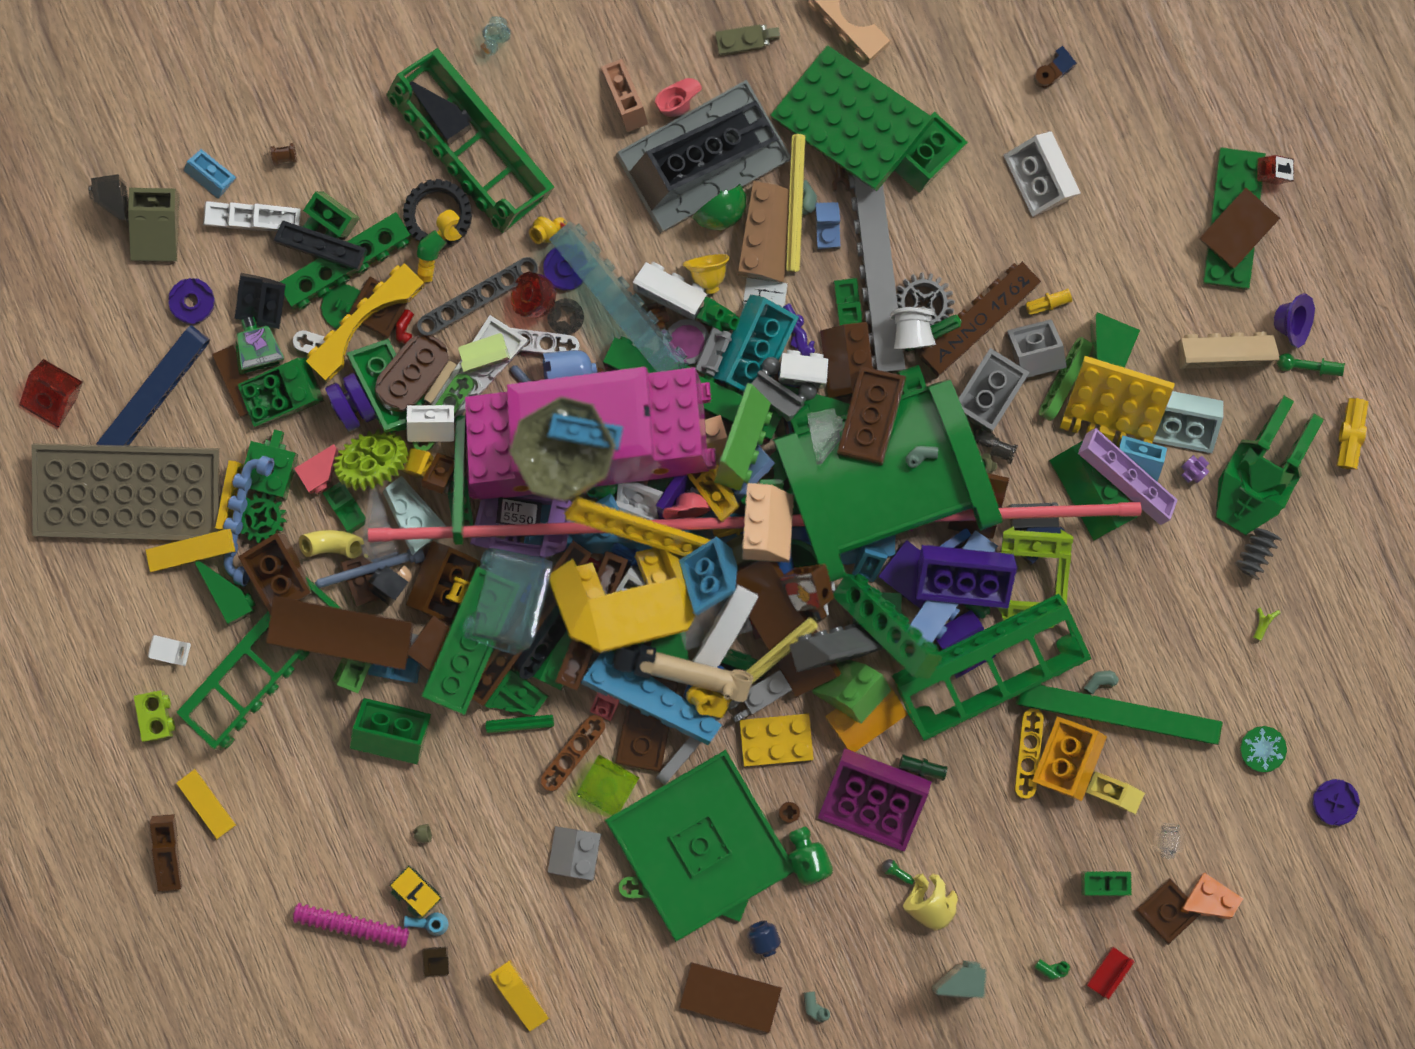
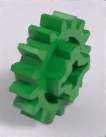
(266, 508)

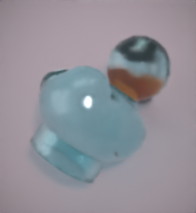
(494, 33)

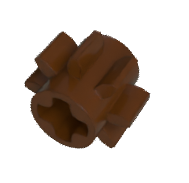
(660, 313)

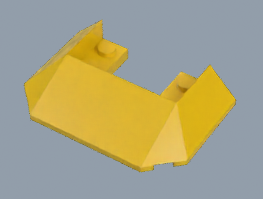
(627, 615)

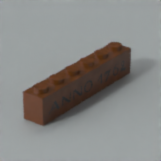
(981, 318)

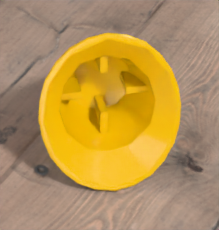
(708, 271)

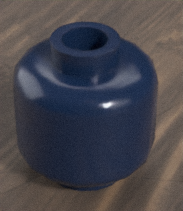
(763, 938)

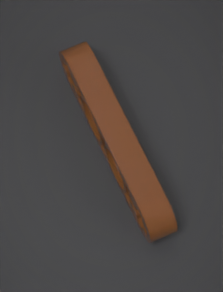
(570, 750)

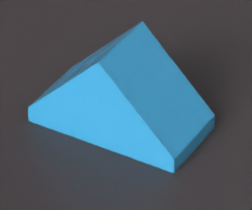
(869, 561)

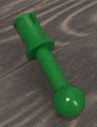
(1288, 362)

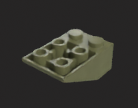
(153, 224)

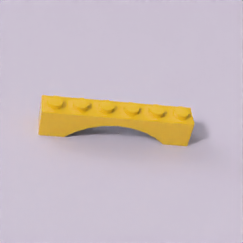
(330, 356)

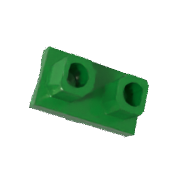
(717, 316)

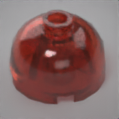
(533, 295)

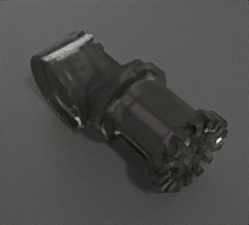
(998, 447)

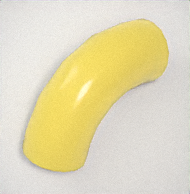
(331, 542)

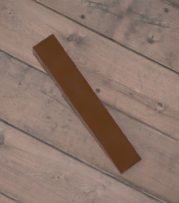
(579, 653)

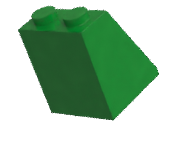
(1111, 340)

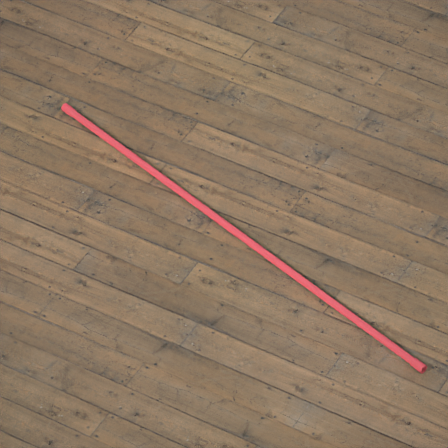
(388, 534)

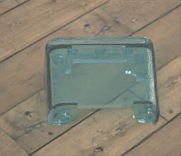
(509, 600)

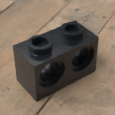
(387, 585)

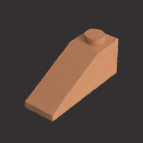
(624, 95)

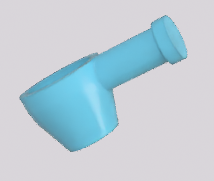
(427, 923)

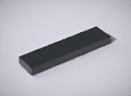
(320, 245)

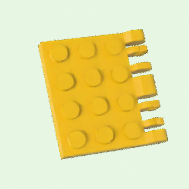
(1116, 401)

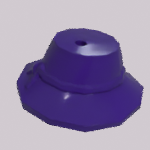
(1296, 319)

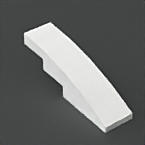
(248, 216)
(726, 627)

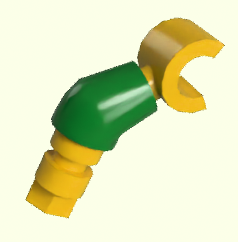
(433, 243)

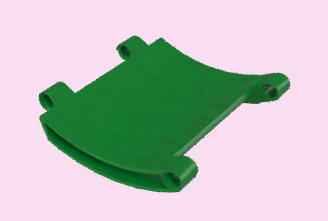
(861, 502)

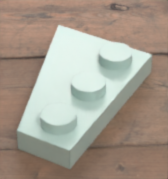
(410, 511)

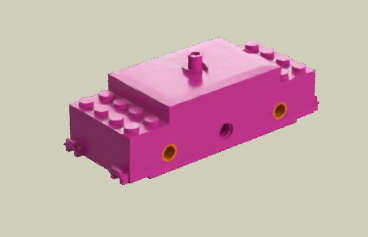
(657, 410)

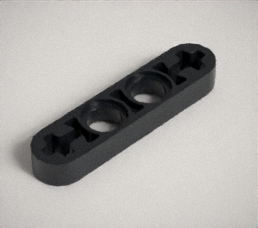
(541, 637)

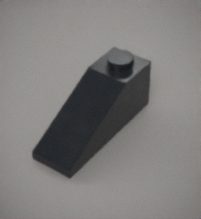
(444, 114)

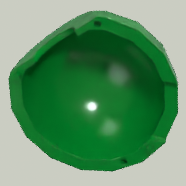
(722, 210)

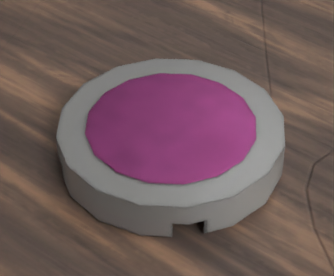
(690, 337)

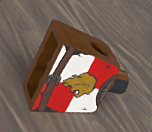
(809, 589)

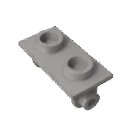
(712, 352)

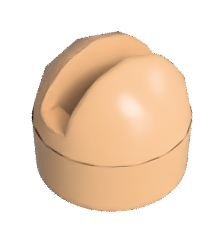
(405, 573)

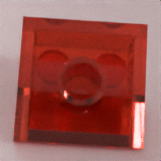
(50, 393)

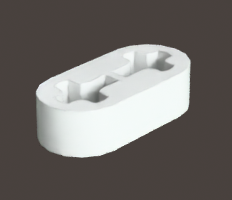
(312, 337)

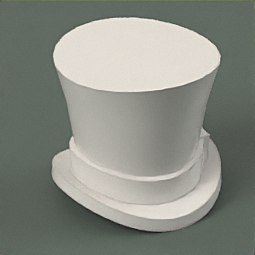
(913, 327)

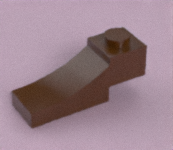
(165, 852)

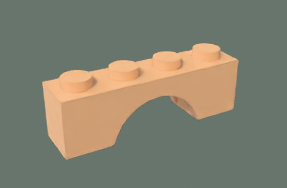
(866, 41)

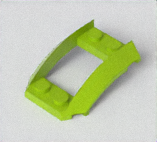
(1039, 545)

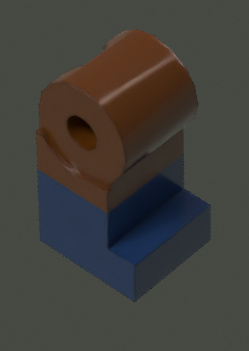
(1051, 73)

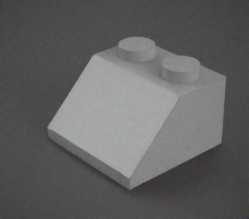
(1037, 348)
(574, 853)

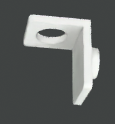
(168, 650)

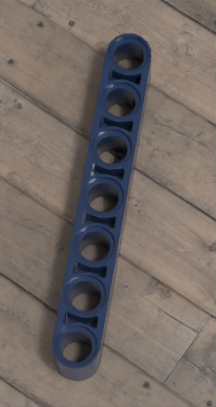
(156, 388)

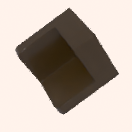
(435, 961)

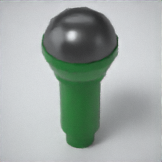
(890, 867)

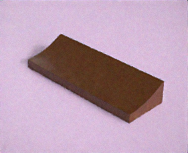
(777, 618)
(340, 632)

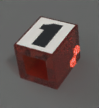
(1275, 169)

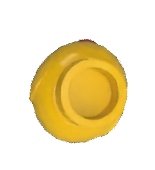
(544, 229)

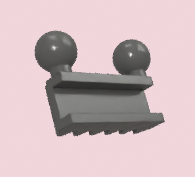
(782, 399)

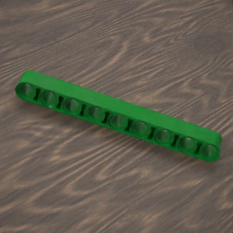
(1122, 713)

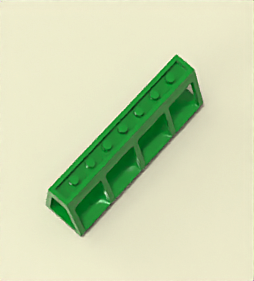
(488, 127)
(982, 647)
(212, 682)

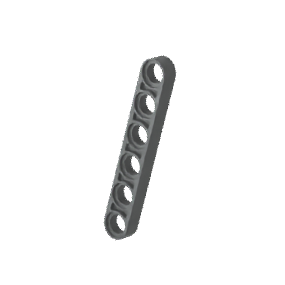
(475, 293)

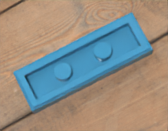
(583, 431)

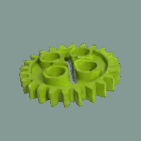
(371, 460)

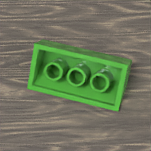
(743, 439)

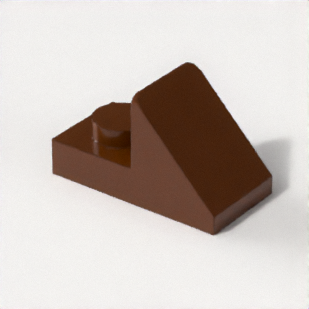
(439, 474)

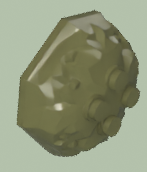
(557, 466)

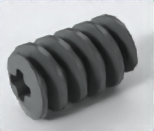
(1257, 552)

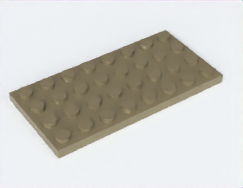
(124, 491)

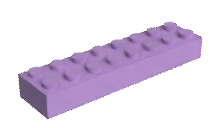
(1127, 476)

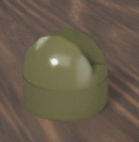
(423, 833)

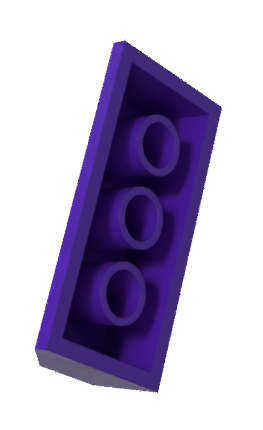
(965, 576)

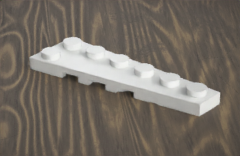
(483, 377)

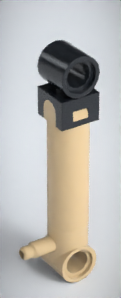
(648, 662)

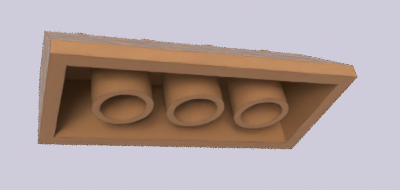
(765, 233)

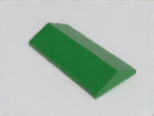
(368, 365)

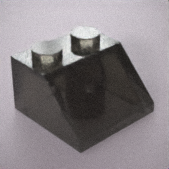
(111, 196)

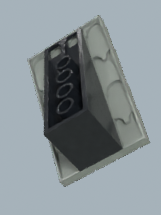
(702, 154)

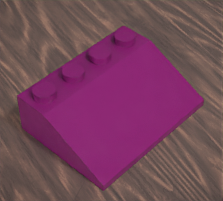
(874, 799)

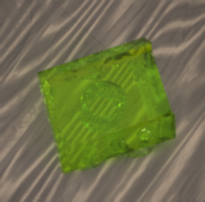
(607, 785)

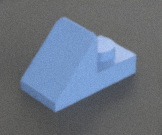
(828, 225)

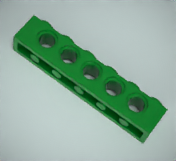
(370, 237)
(888, 626)

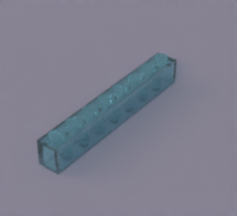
(617, 299)

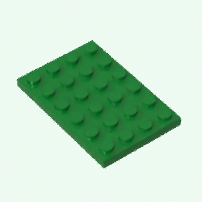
(852, 118)

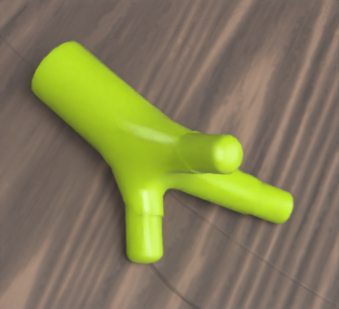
(1264, 622)

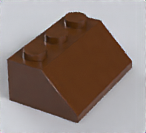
(846, 350)
(436, 581)

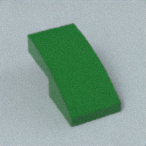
(847, 301)
(345, 507)

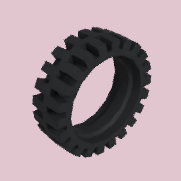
(431, 187)

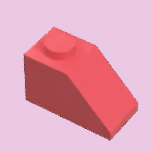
(318, 470)

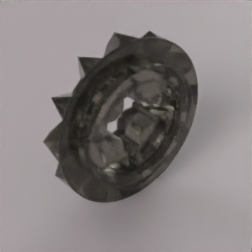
(568, 306)

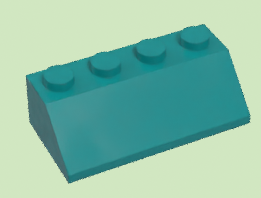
(759, 335)

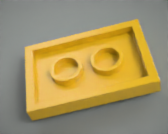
(776, 740)

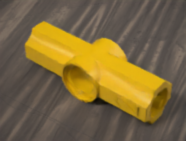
(1352, 433)

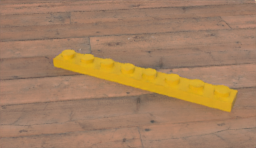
(633, 527)

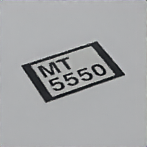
(517, 511)

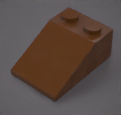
(275, 570)

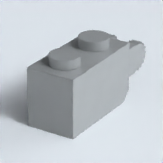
(763, 694)

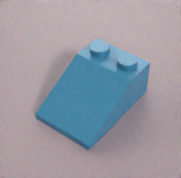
(709, 574)

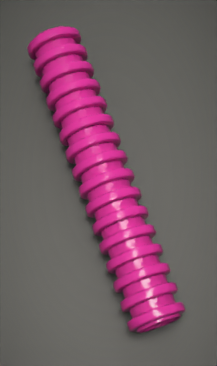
(351, 925)

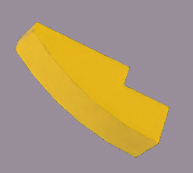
(417, 463)

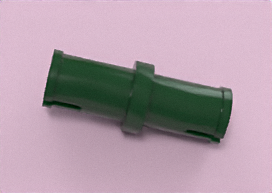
(923, 767)

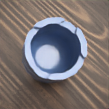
(567, 364)

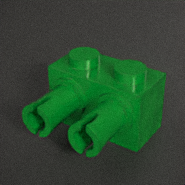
(330, 213)

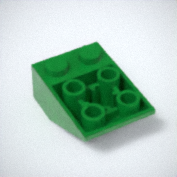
(280, 392)

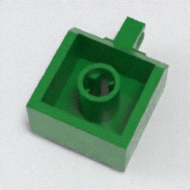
(285, 461)

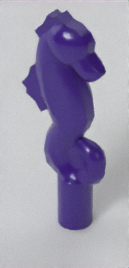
(800, 338)

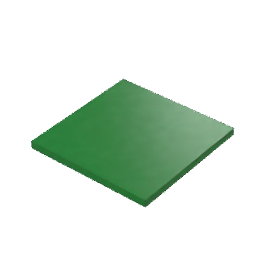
(700, 845)

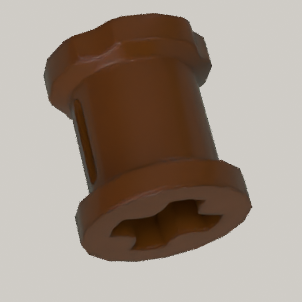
(283, 154)
(793, 807)

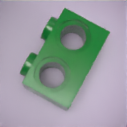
(1106, 883)

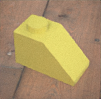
(1115, 792)

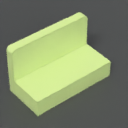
(483, 353)

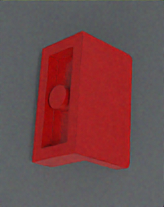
(1110, 973)

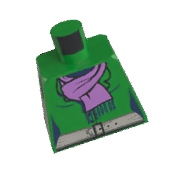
(256, 348)

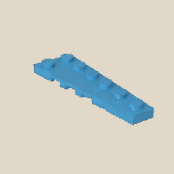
(650, 698)

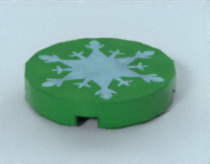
(1263, 749)

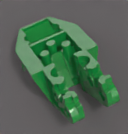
(1253, 487)

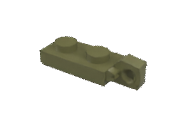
(745, 39)

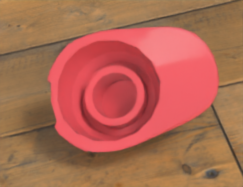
(675, 99)
(687, 506)

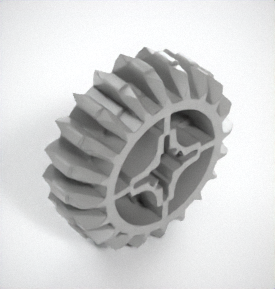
(916, 294)

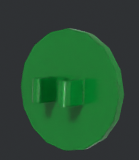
(339, 303)

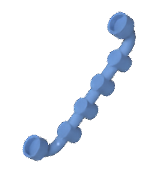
(239, 503)

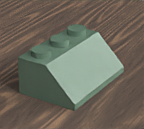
(963, 980)

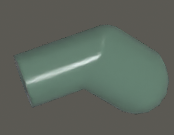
(809, 198)
(919, 453)
(1101, 678)
(815, 1010)

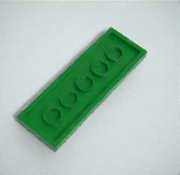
(1234, 173)
(460, 659)

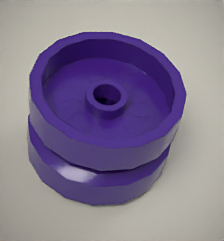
(351, 402)

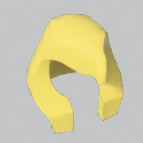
(935, 911)

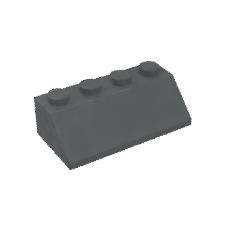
(833, 647)

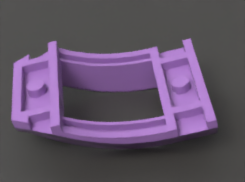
(551, 543)

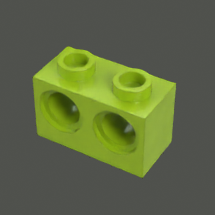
(147, 717)

